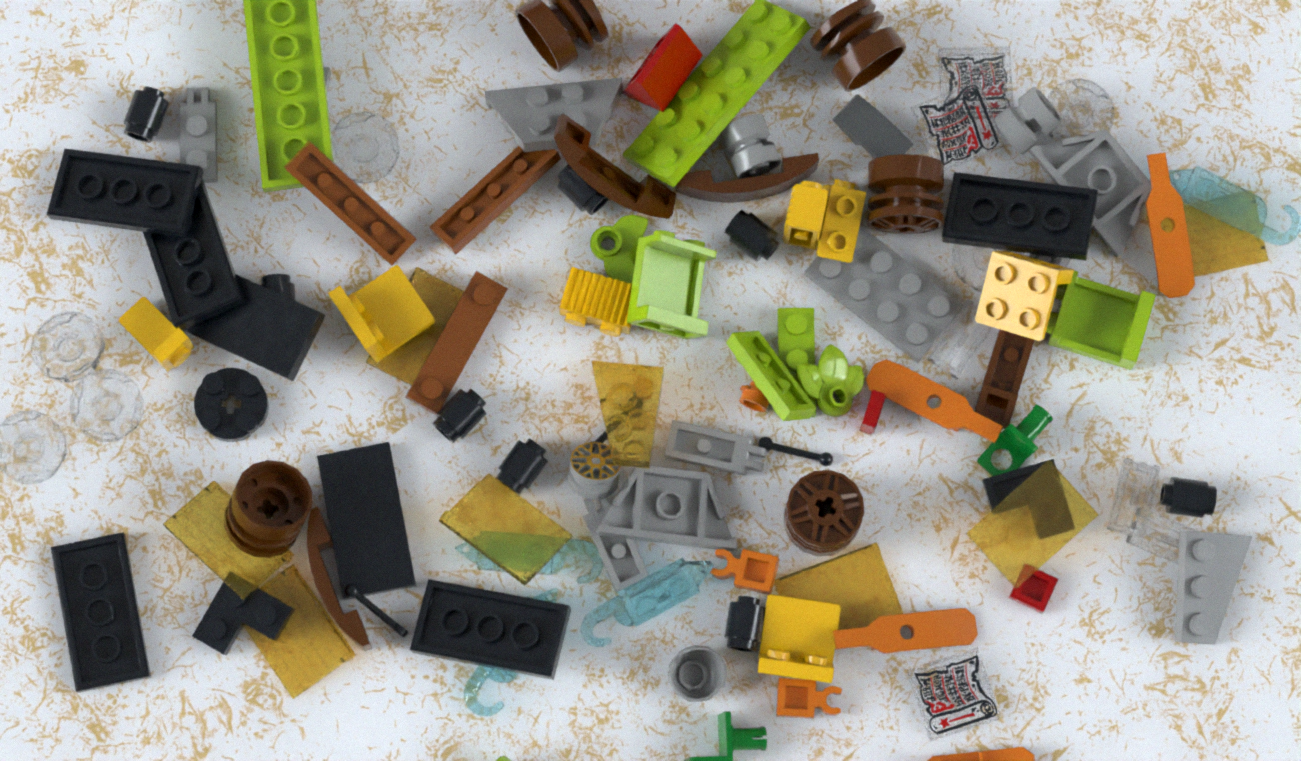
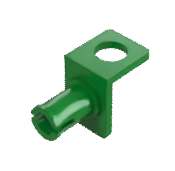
(1017, 441)
(734, 739)

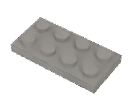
(888, 294)

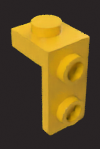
(841, 221)
(157, 334)

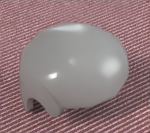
(697, 673)

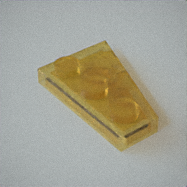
(629, 409)

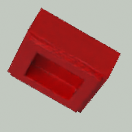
(872, 412)
(1035, 591)

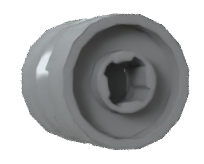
(1015, 121)
(749, 143)

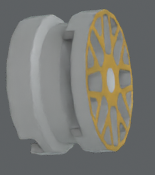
(593, 473)

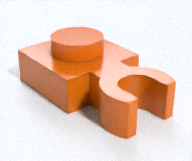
(752, 571)
(799, 699)

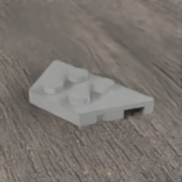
(534, 110)
(1102, 165)
(668, 509)

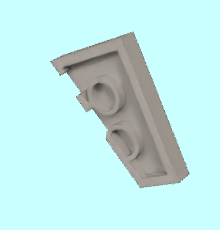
(1205, 582)

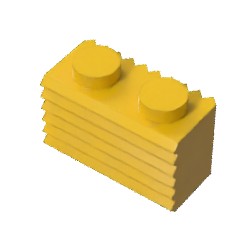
(805, 215)
(596, 301)

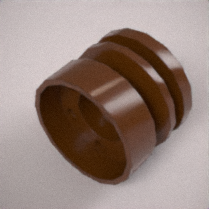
(558, 26)
(853, 39)
(905, 194)
(268, 509)
(833, 532)

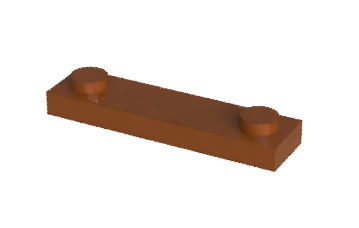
(492, 196)
(350, 202)
(456, 343)

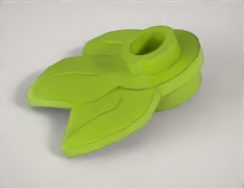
(620, 260)
(829, 377)

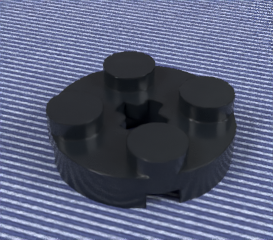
(217, 388)

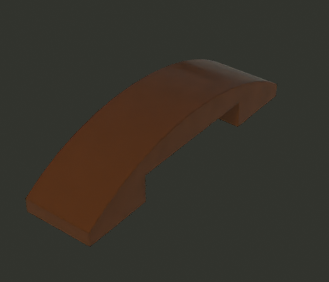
(793, 171)
(646, 197)
(1004, 377)
(319, 540)

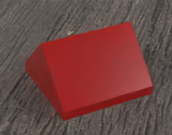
(664, 69)

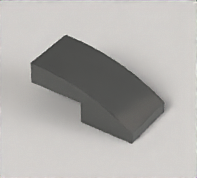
(871, 129)

